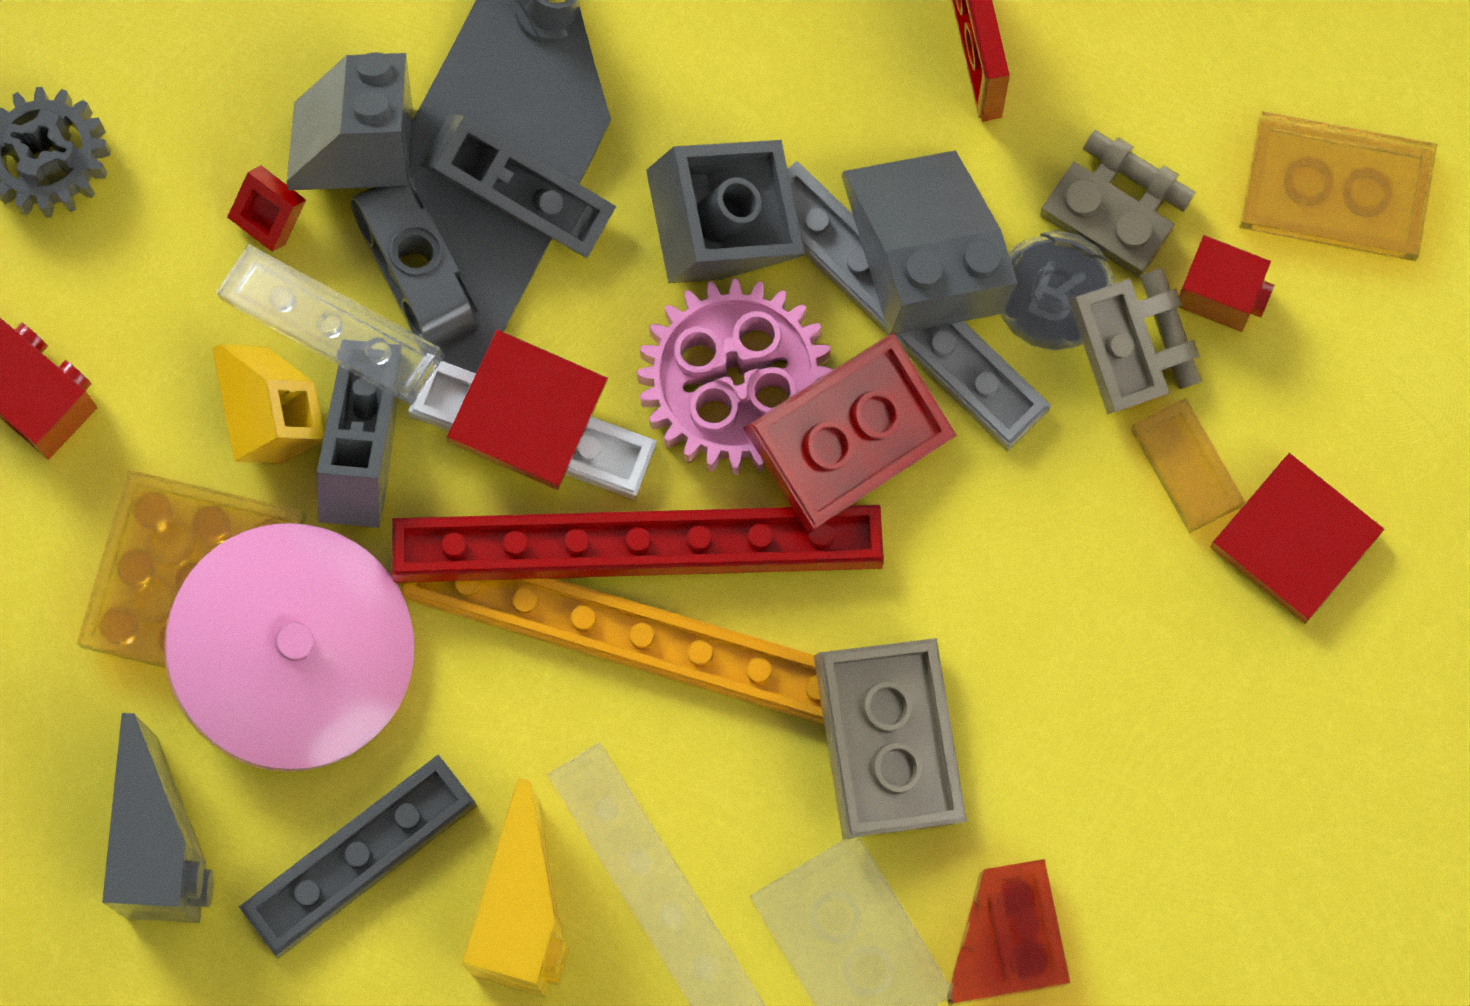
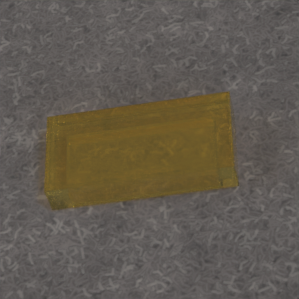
(1187, 465)

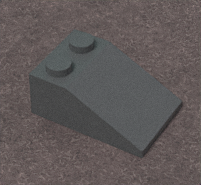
(929, 242)
(152, 849)

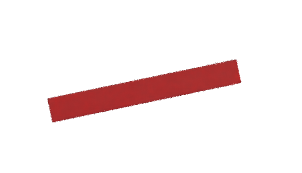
(632, 544)

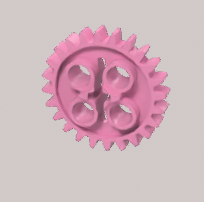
(720, 326)

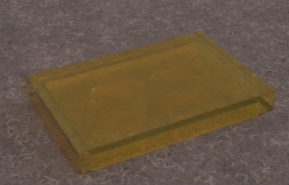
(1338, 186)

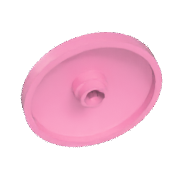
(289, 647)

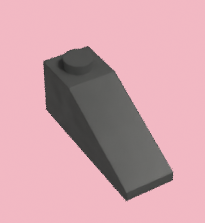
(517, 184)
(355, 452)

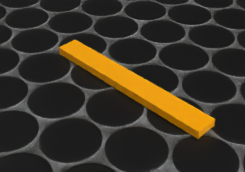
(636, 638)

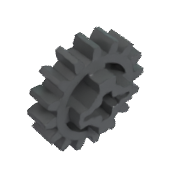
(55, 174)

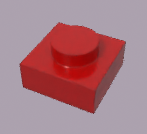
(266, 208)

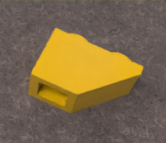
(266, 404)

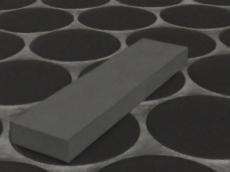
(358, 856)

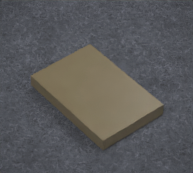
(889, 738)

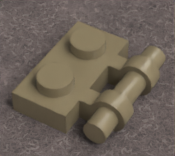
(1116, 223)
(1121, 346)

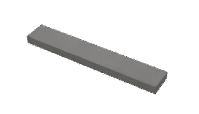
(947, 353)

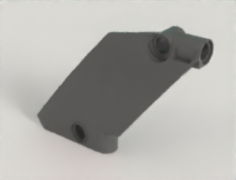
(531, 81)

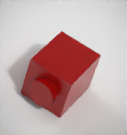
(1226, 284)

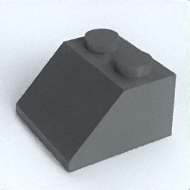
(353, 126)
(724, 209)

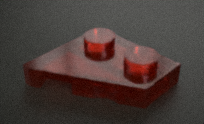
(1009, 937)

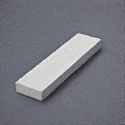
(605, 457)

